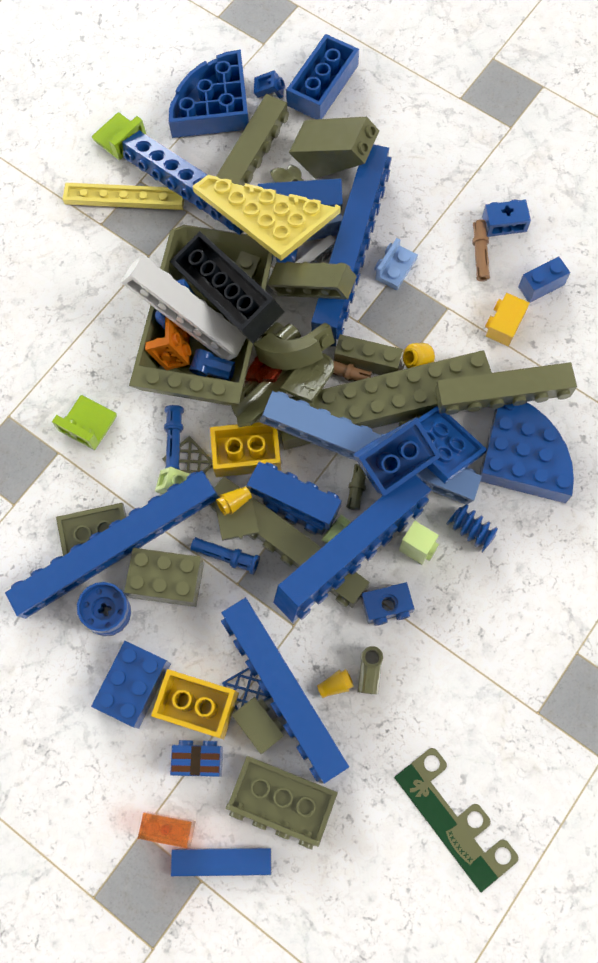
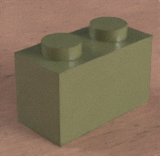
(258, 724)

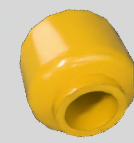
(418, 354)

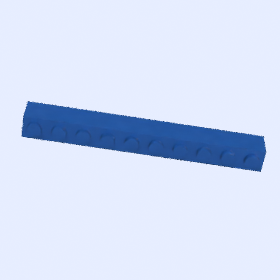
(111, 545)

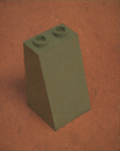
(333, 144)

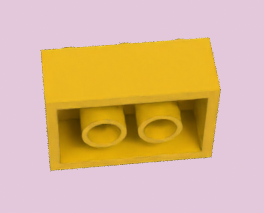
(240, 449)
(195, 704)

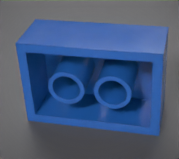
(131, 685)

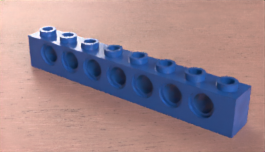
(170, 171)

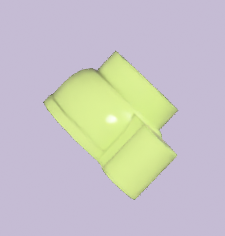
(340, 523)

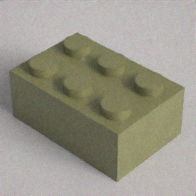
(164, 577)

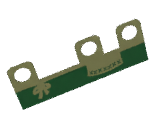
(453, 830)

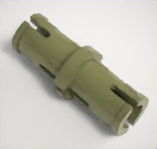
(357, 487)

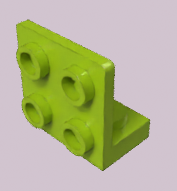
(115, 132)
(86, 422)

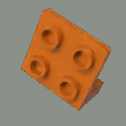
(173, 349)

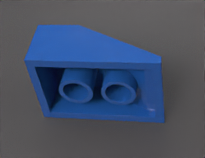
(397, 456)

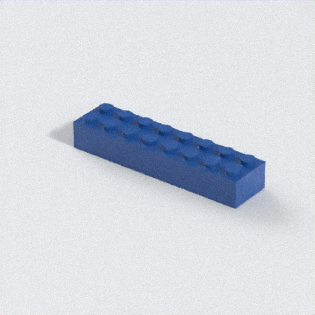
(349, 548)
(285, 690)

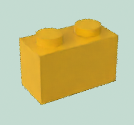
(507, 319)

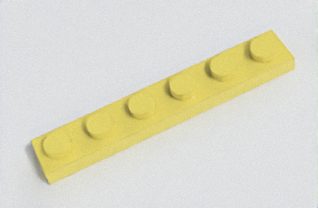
(122, 196)

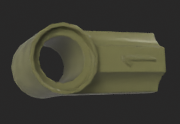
(370, 673)

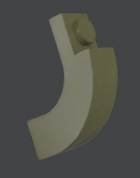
(294, 353)

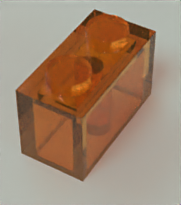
(166, 829)

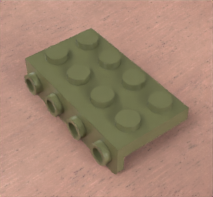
(281, 802)

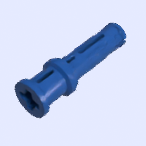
(173, 428)
(235, 558)

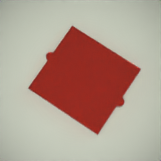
(261, 373)

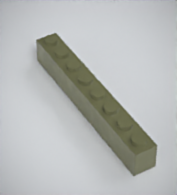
(293, 545)

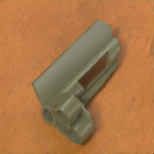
(253, 405)

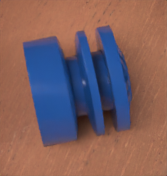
(92, 604)

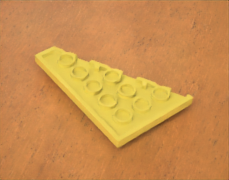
(269, 218)

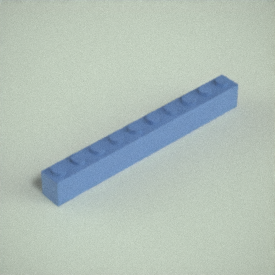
(347, 438)

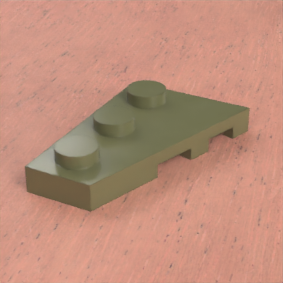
(79, 526)

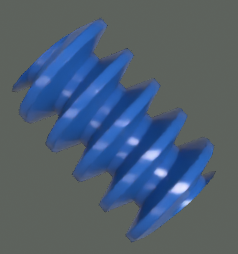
(473, 527)

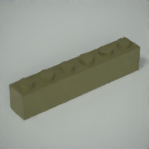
(255, 141)
(505, 388)

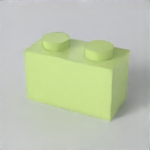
(419, 543)

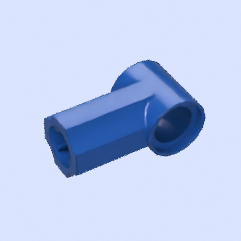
(207, 364)

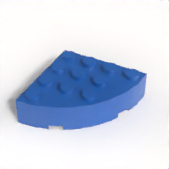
(211, 98)
(527, 454)

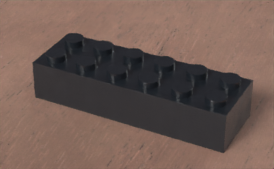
(227, 287)

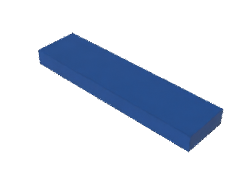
(221, 862)

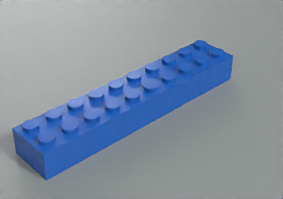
(354, 234)

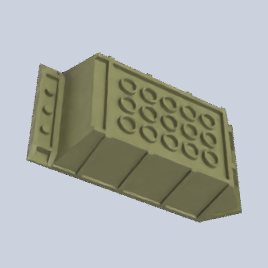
(180, 382)

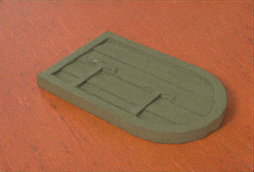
(309, 380)

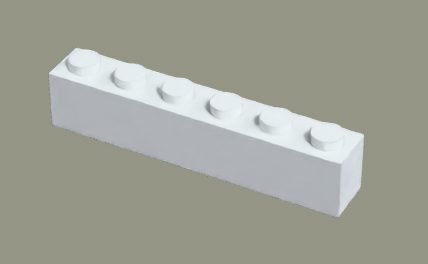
(183, 308)

